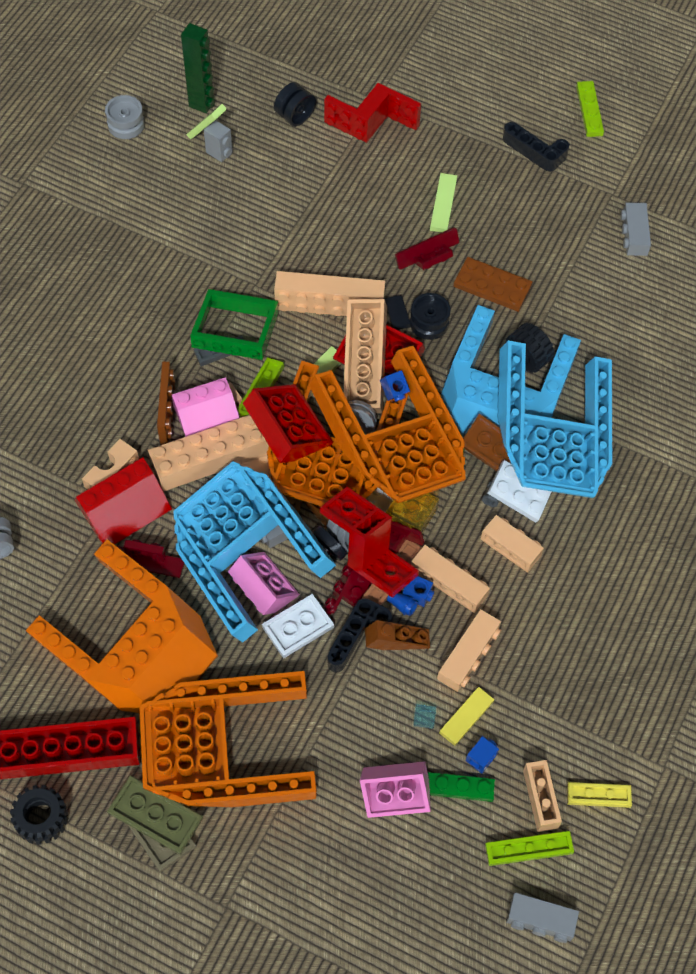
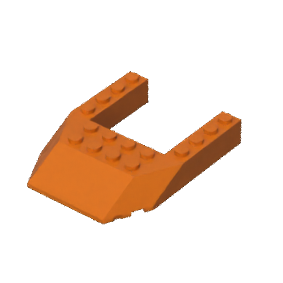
(407, 456)
(329, 470)
(155, 653)
(188, 749)

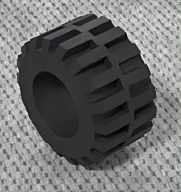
(538, 346)
(27, 803)

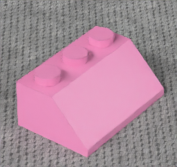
(205, 406)
(262, 582)
(396, 789)

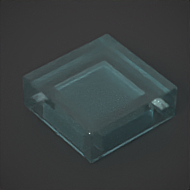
(424, 716)

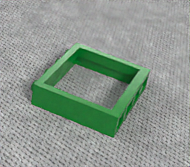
(236, 303)

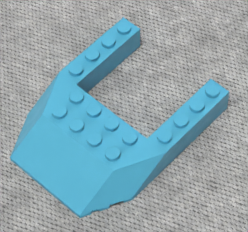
(476, 392)
(552, 451)
(226, 522)

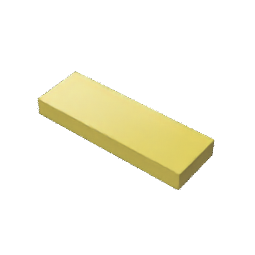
(466, 716)
(599, 794)

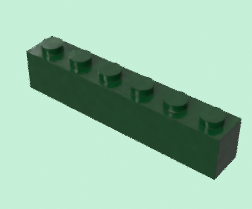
(198, 67)

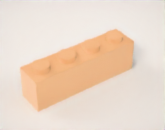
(450, 578)
(469, 650)

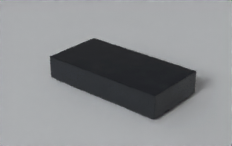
(397, 312)

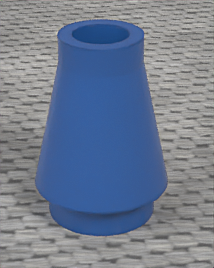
(405, 604)

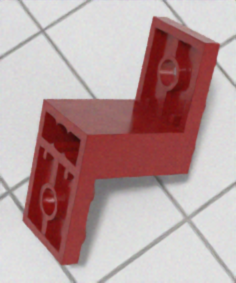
(372, 112)
(369, 541)

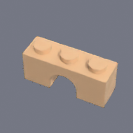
(120, 455)

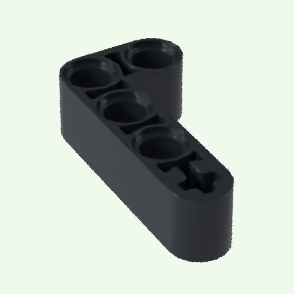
(535, 149)
(352, 635)

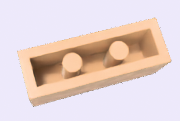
(512, 543)
(542, 796)

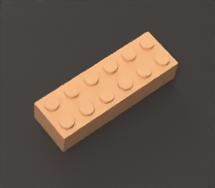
(322, 292)
(365, 351)
(207, 452)

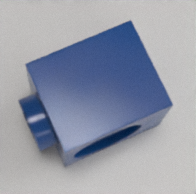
(398, 379)
(420, 583)
(482, 754)

